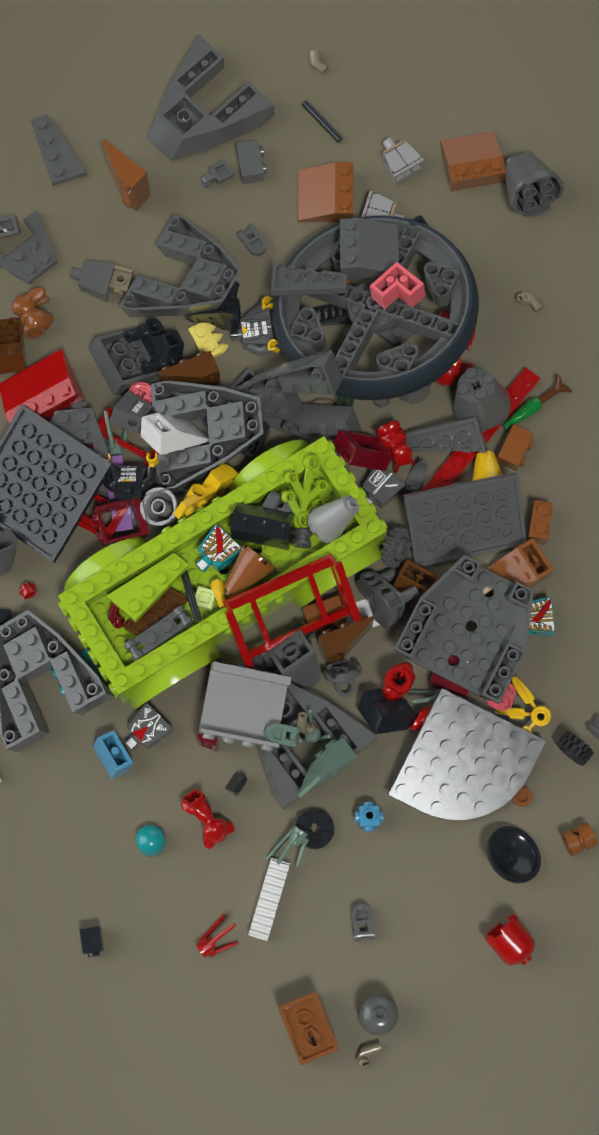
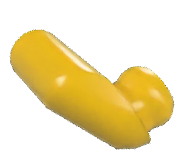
(218, 589)

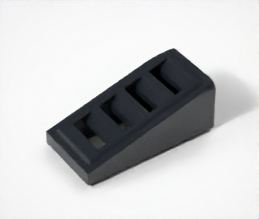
(332, 321)

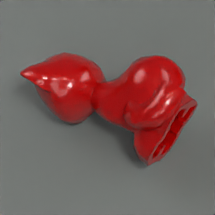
(215, 829)

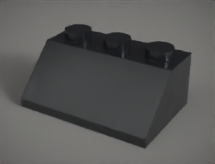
(262, 526)

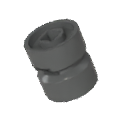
(275, 502)

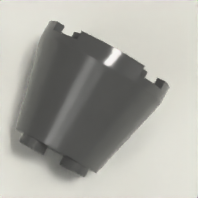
(531, 184)
(482, 396)

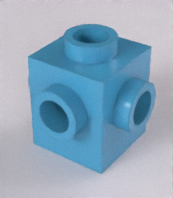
(368, 824)

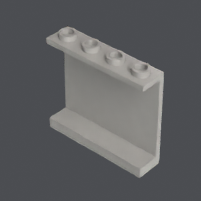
(242, 705)

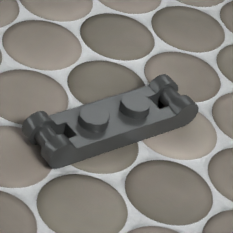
(159, 633)

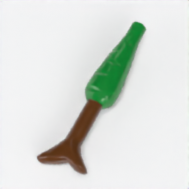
(535, 404)

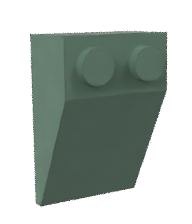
(327, 765)

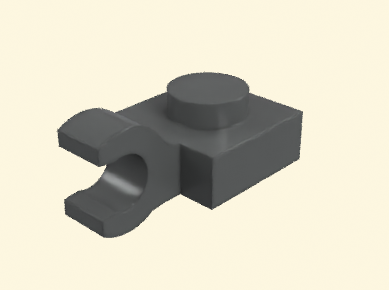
(219, 172)

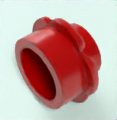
(27, 590)

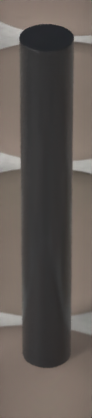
(320, 119)
(191, 597)

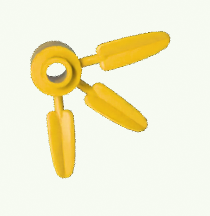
(519, 713)

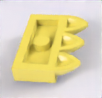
(206, 340)

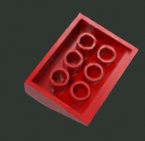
(42, 387)

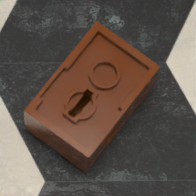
(308, 1028)

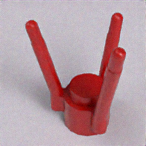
(207, 946)

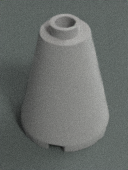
(159, 507)
(332, 518)

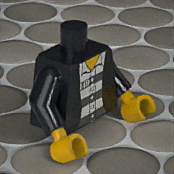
(131, 481)

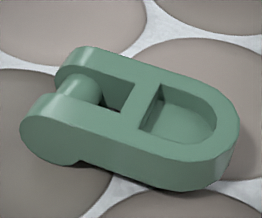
(277, 733)

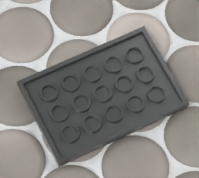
(465, 519)

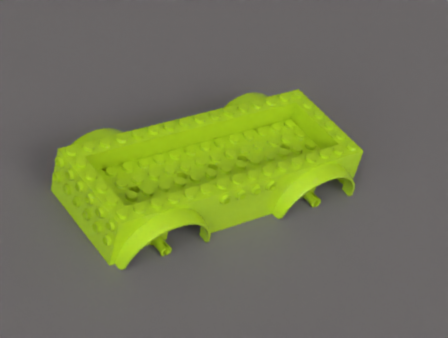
(198, 644)

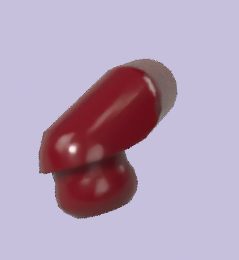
(115, 618)

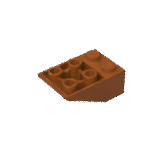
(524, 565)

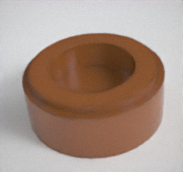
(523, 797)

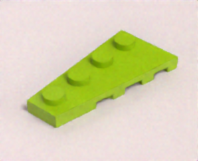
(144, 590)

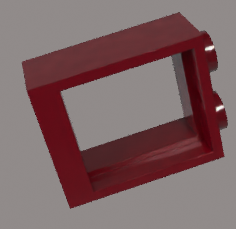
(362, 450)
(140, 521)

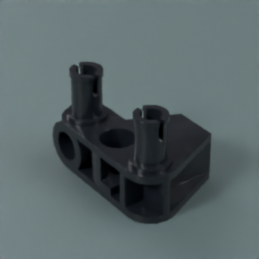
(226, 316)
(162, 347)

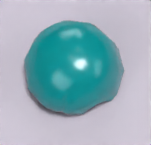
(150, 840)

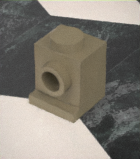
(123, 274)

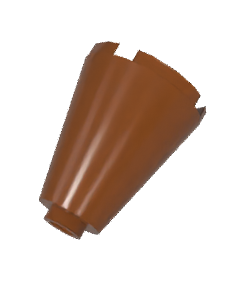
(247, 572)

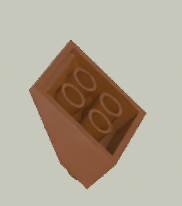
(473, 161)
(128, 177)
(325, 192)

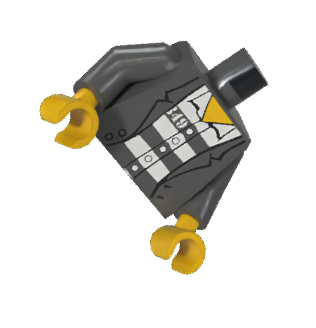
(256, 330)

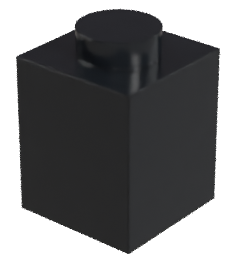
(92, 941)

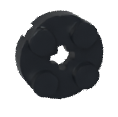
(321, 820)

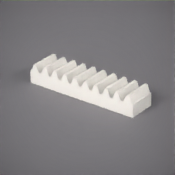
(269, 899)

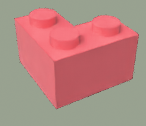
(397, 283)

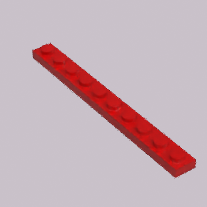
(460, 460)

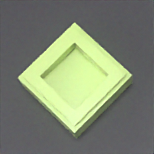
(205, 598)

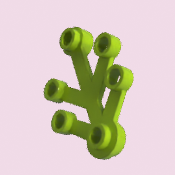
(305, 495)

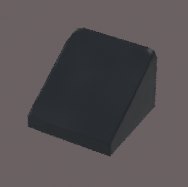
(236, 784)

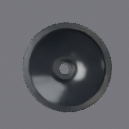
(513, 854)

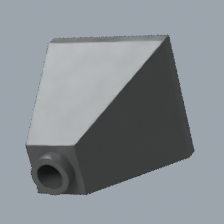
(297, 659)

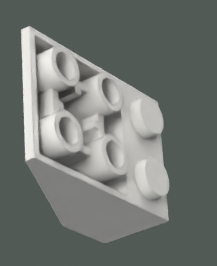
(170, 433)

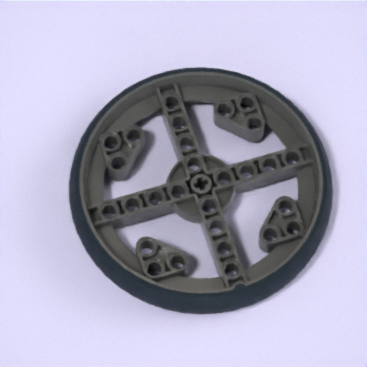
(389, 381)

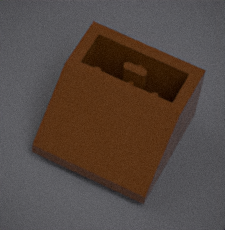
(417, 576)

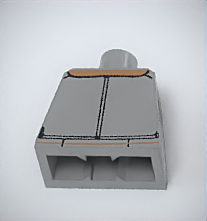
(400, 159)
(379, 205)

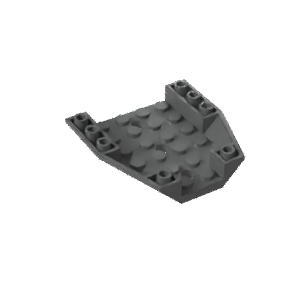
(485, 655)

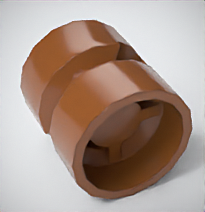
(578, 839)

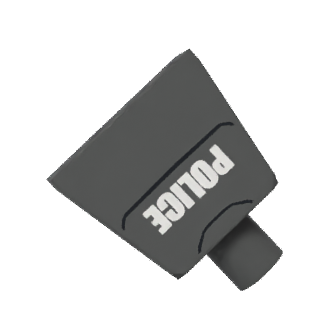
(129, 412)

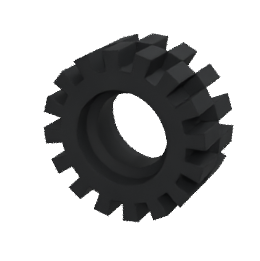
(574, 748)

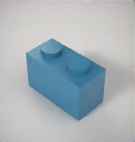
(113, 754)

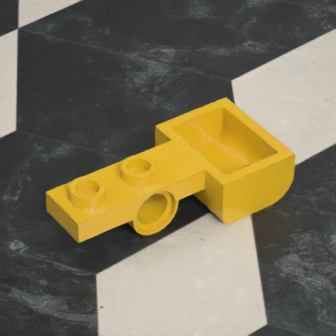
(201, 495)

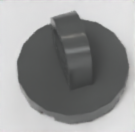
(342, 672)

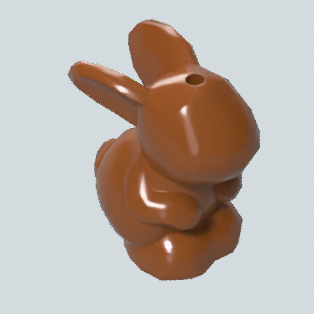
(35, 320)

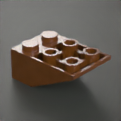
(12, 346)
(196, 370)
(339, 643)

